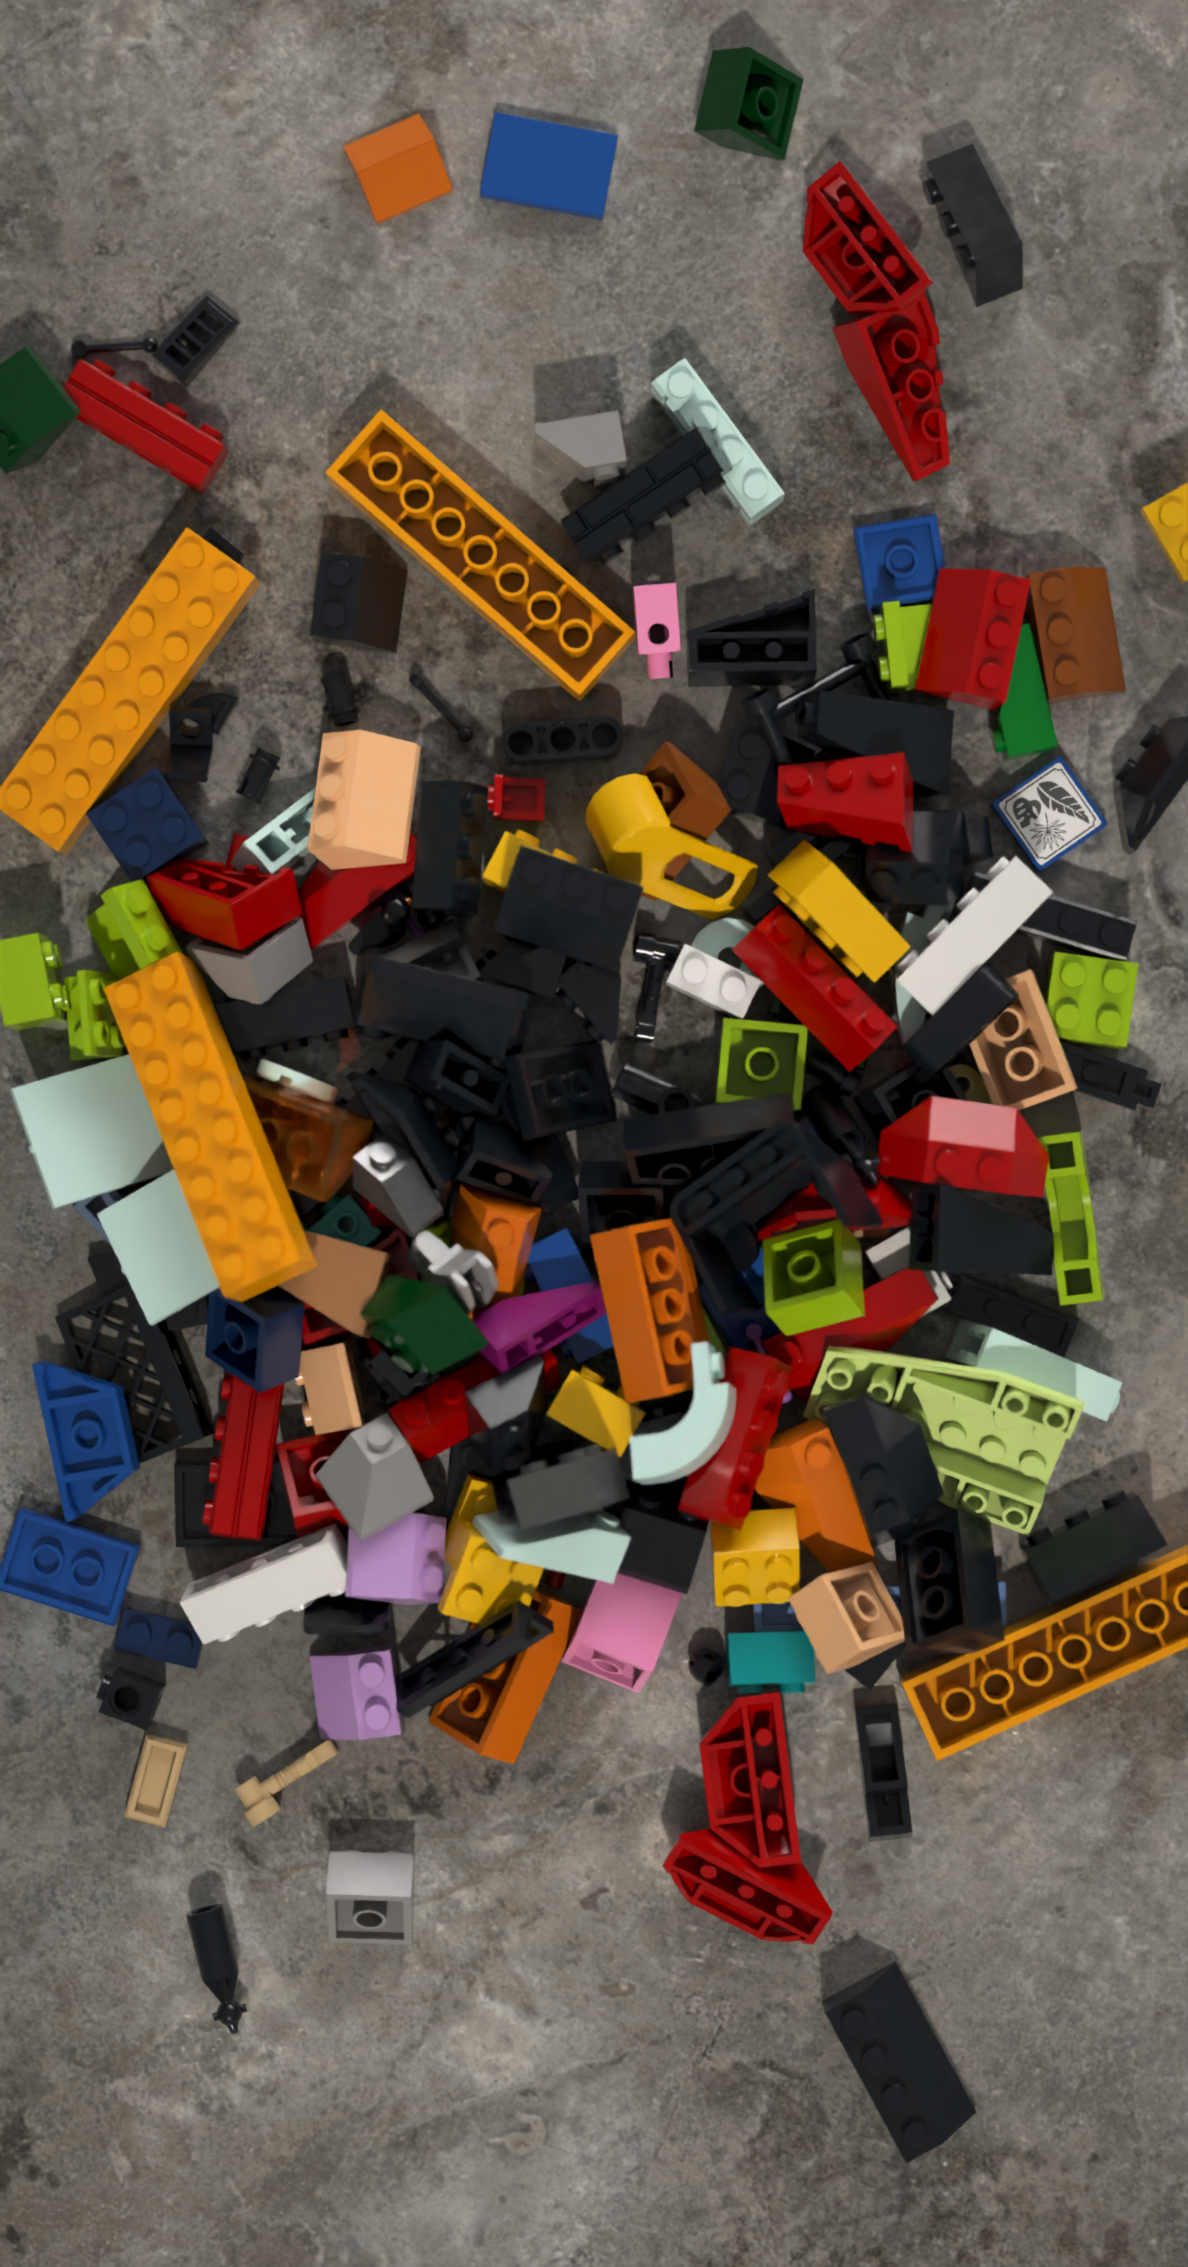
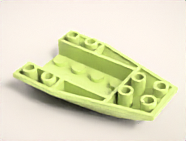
(984, 1428)

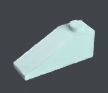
(280, 841)

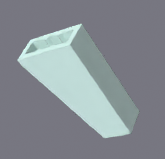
(997, 1351)

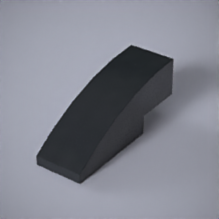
(883, 1773)

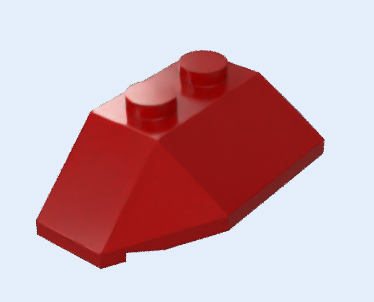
(858, 247)
(965, 1148)
(810, 1209)
(751, 1781)
(765, 1902)

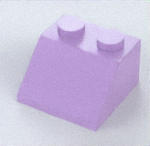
(399, 1562)
(356, 1693)

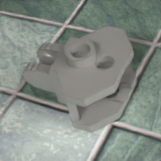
(454, 1270)

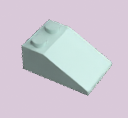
(578, 1545)

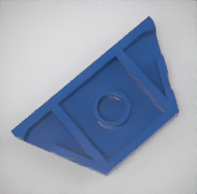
(86, 1435)

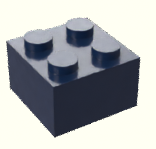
(146, 826)
(256, 1337)

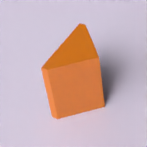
(398, 168)

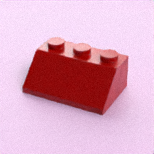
(972, 636)
(307, 1500)

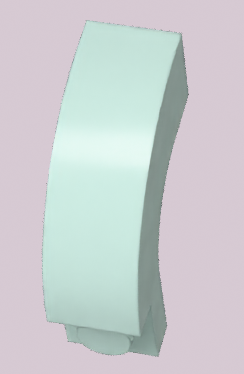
(701, 1432)

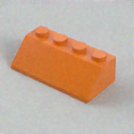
(650, 1307)
(501, 1705)

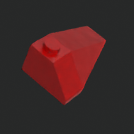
(899, 376)
(339, 896)
(889, 1312)

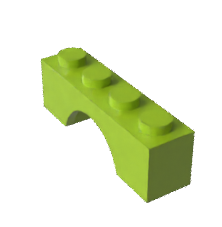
(1072, 1220)

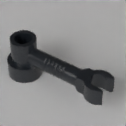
(656, 953)

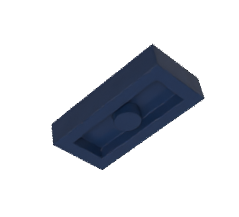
(158, 1638)

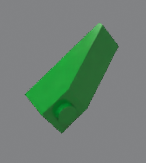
(1025, 719)

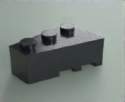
(975, 224)
(757, 648)

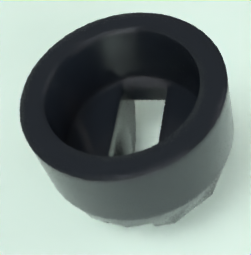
(707, 1666)

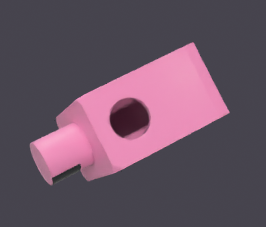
(656, 606)

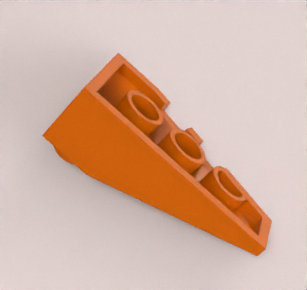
(500, 1231)
(809, 1475)

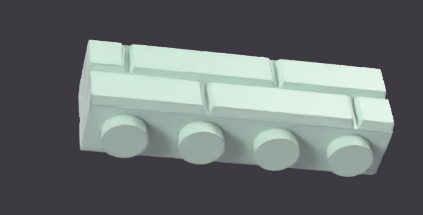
(691, 406)

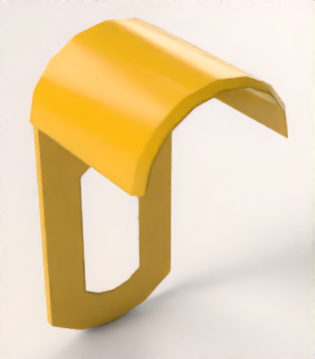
(640, 843)

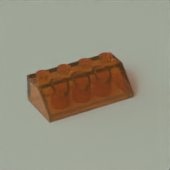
(308, 1137)

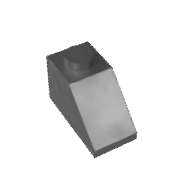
(395, 1185)

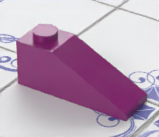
(536, 1322)

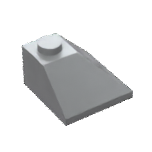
(374, 1478)

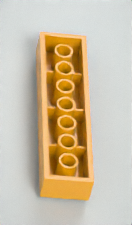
(480, 555)
(126, 691)
(210, 1127)
(1053, 1656)

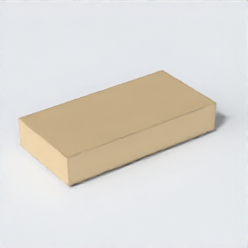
(156, 1780)

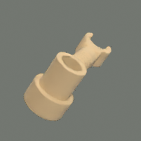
(259, 1797)

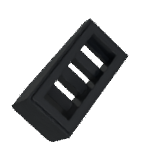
(198, 361)

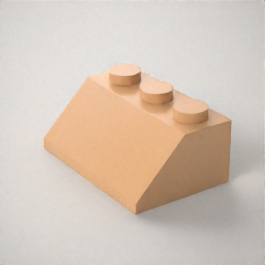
(363, 799)
(1022, 1052)

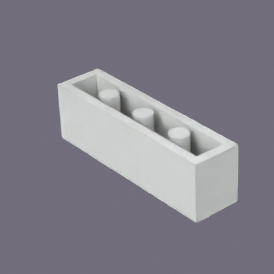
(974, 935)
(267, 1585)

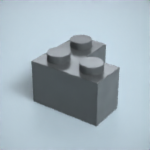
(575, 1486)

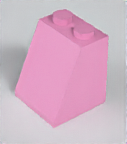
(622, 1630)

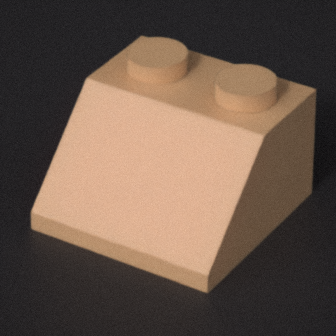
(331, 1388)
(848, 1616)

